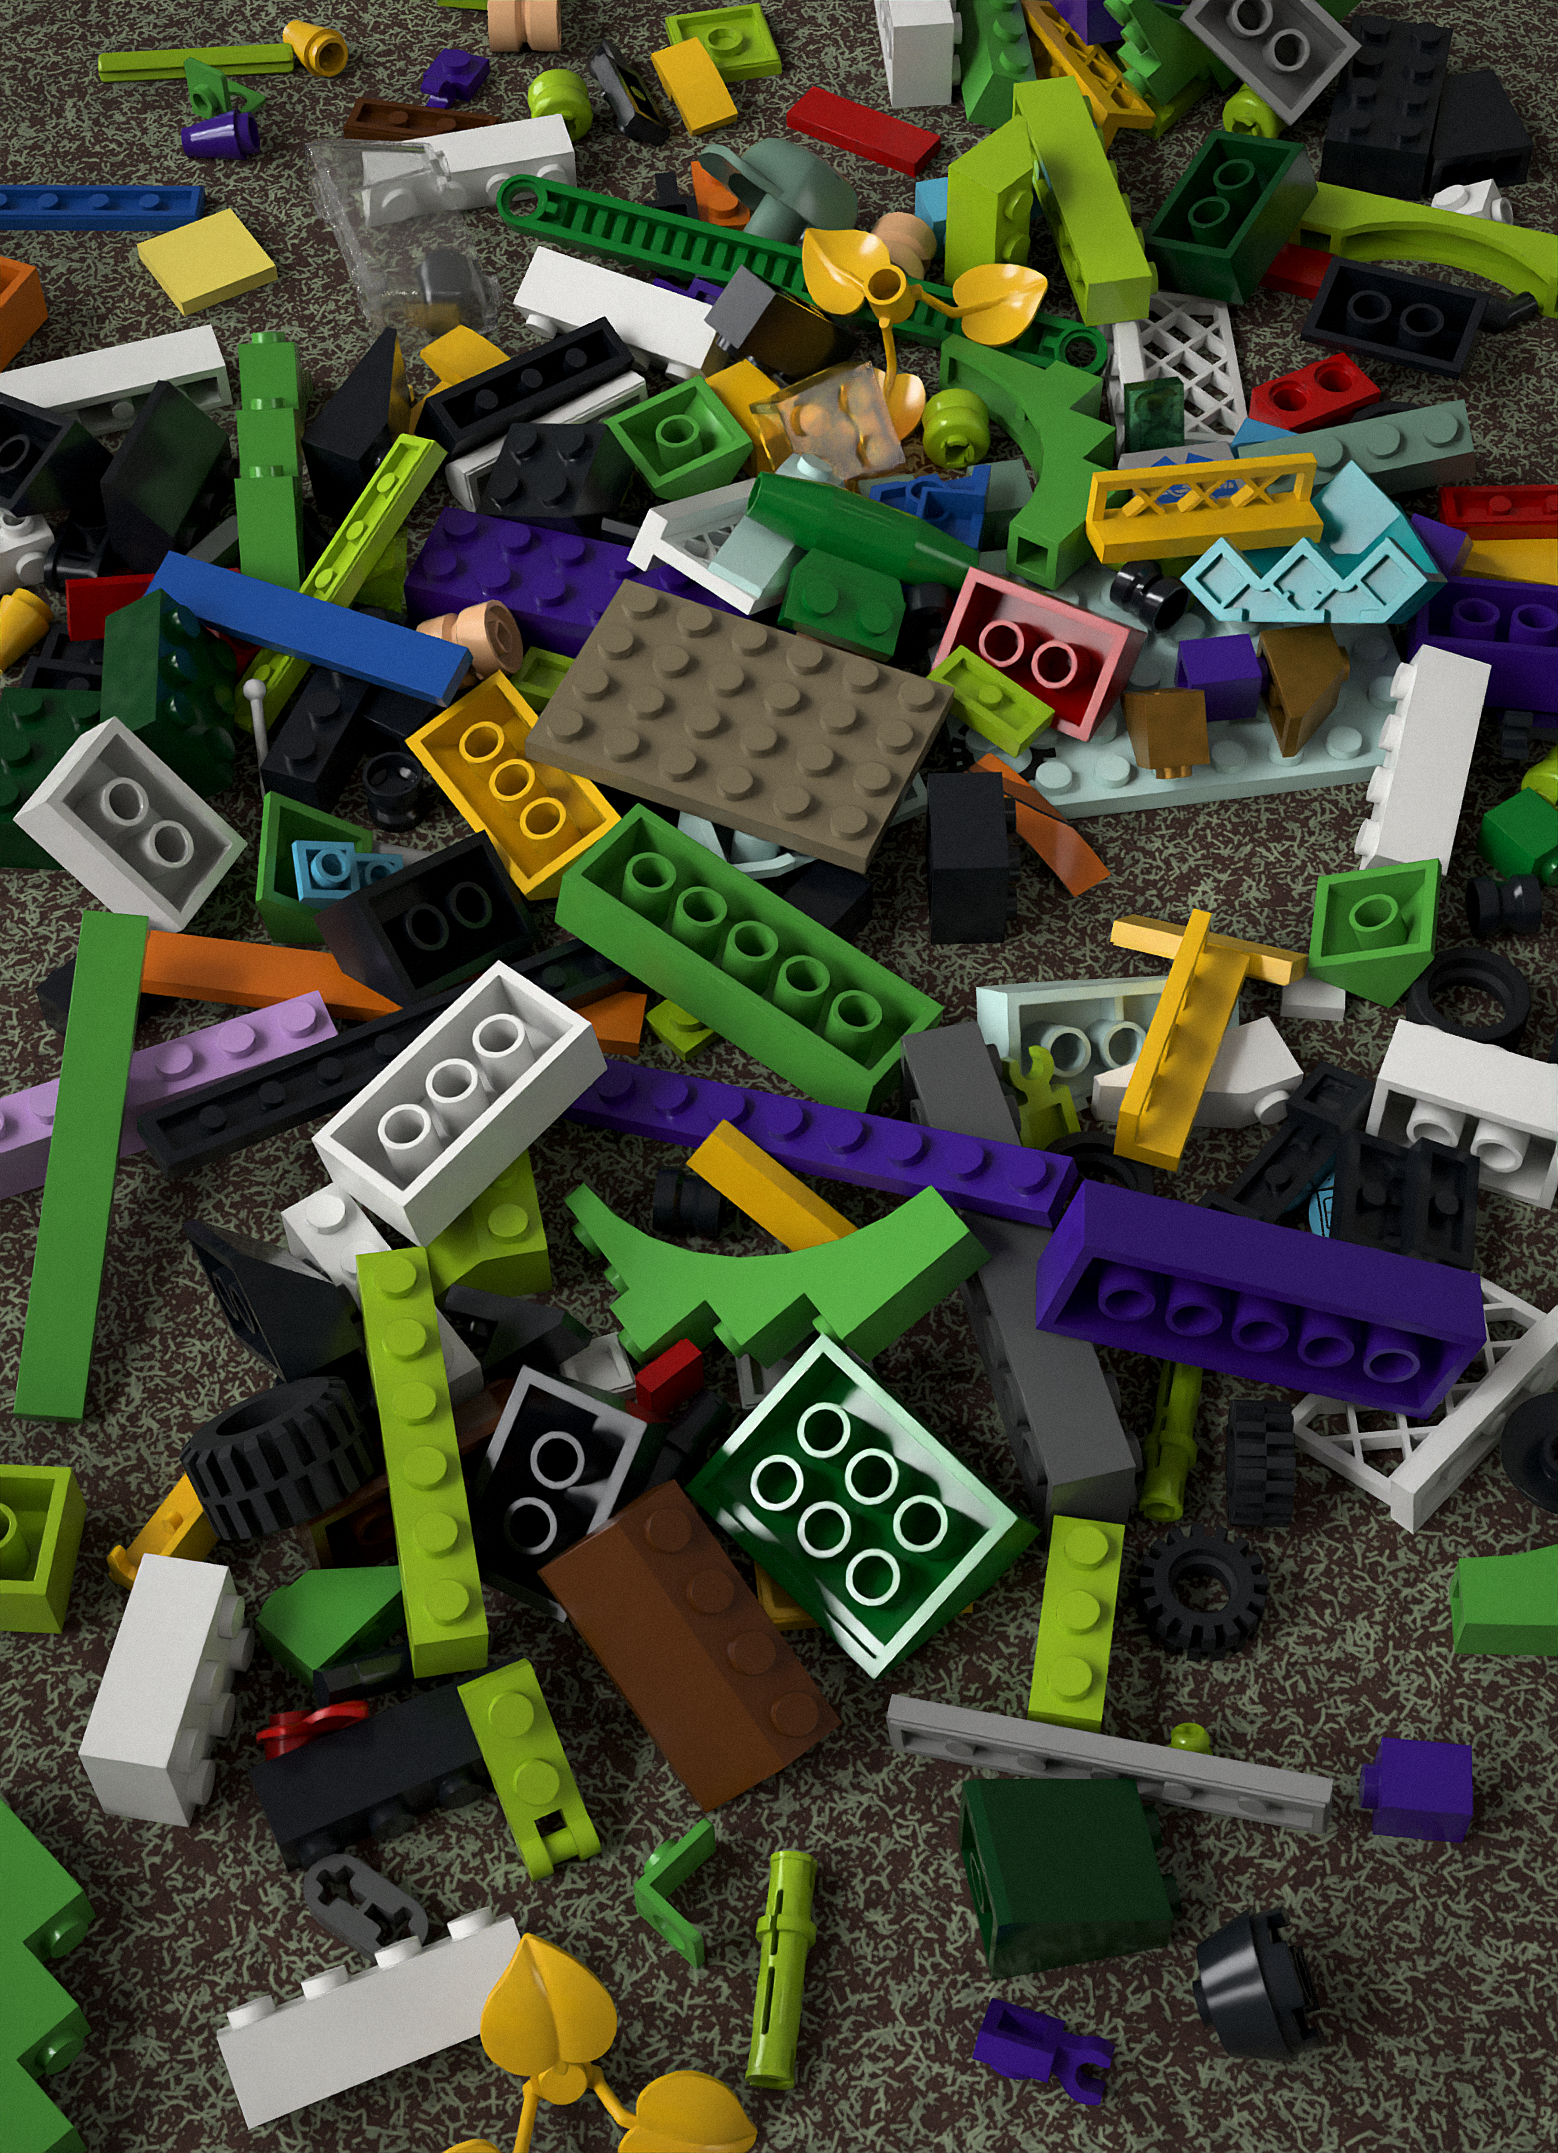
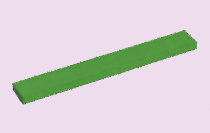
(82, 1169)

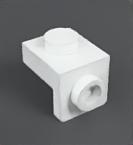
(1476, 200)

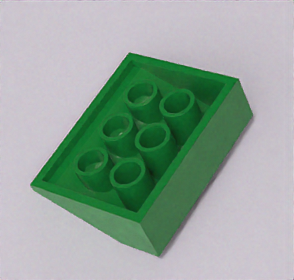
(860, 1508)

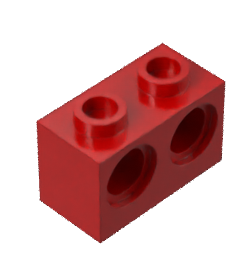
(1314, 396)

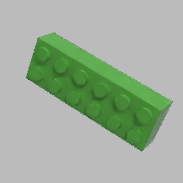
(744, 961)

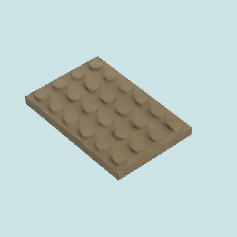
(741, 725)

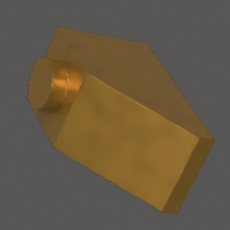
(1303, 681)
(1167, 729)

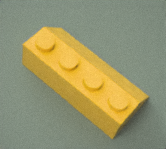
(530, 810)

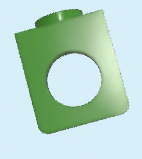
(211, 91)
(663, 1874)

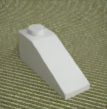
(1246, 1085)

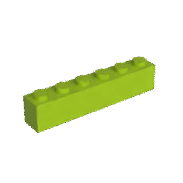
(1084, 204)

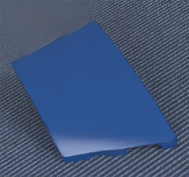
(950, 505)

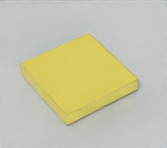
(207, 262)

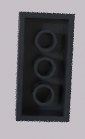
(1386, 107)

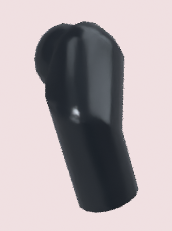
(1506, 314)

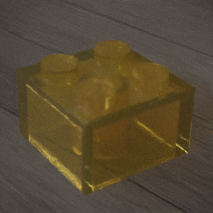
(835, 418)

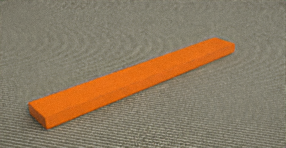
(273, 974)

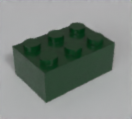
(1230, 215)
(172, 689)
(34, 737)

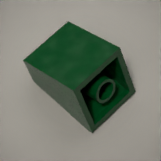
(1063, 1872)

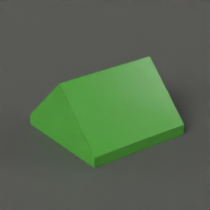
(683, 440)
(277, 890)
(1376, 928)

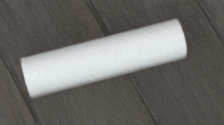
(471, 473)

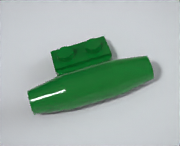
(854, 562)

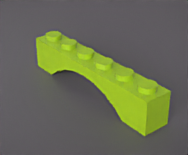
(1385, 228)
(422, 1463)

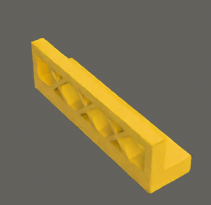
(1062, 53)
(1195, 522)
(1180, 1049)

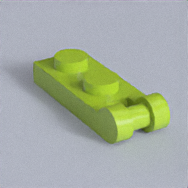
(528, 1766)

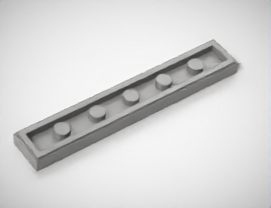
(1066, 1753)

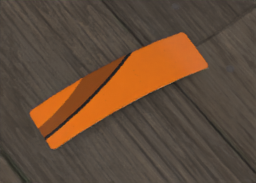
(1047, 830)

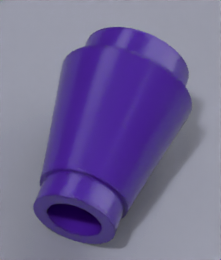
(222, 137)

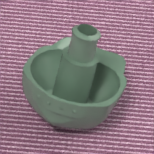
(784, 188)

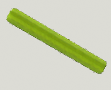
(169, 63)

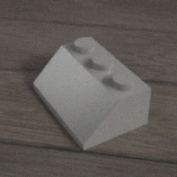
(1274, 46)

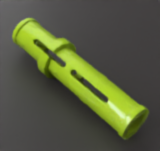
(1170, 1445)
(785, 1938)

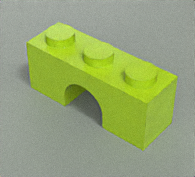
(1076, 1624)

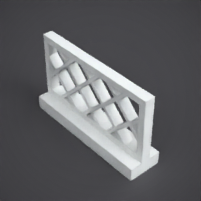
(1133, 363)
(691, 534)
(1466, 1434)

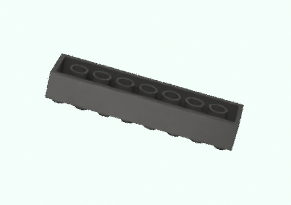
(1044, 1383)

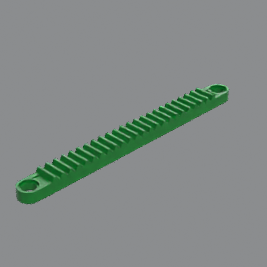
(714, 253)

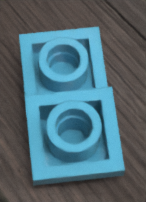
(334, 870)

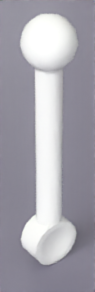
(255, 691)

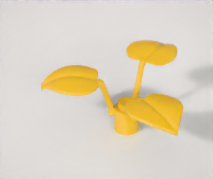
(855, 265)
(556, 2018)

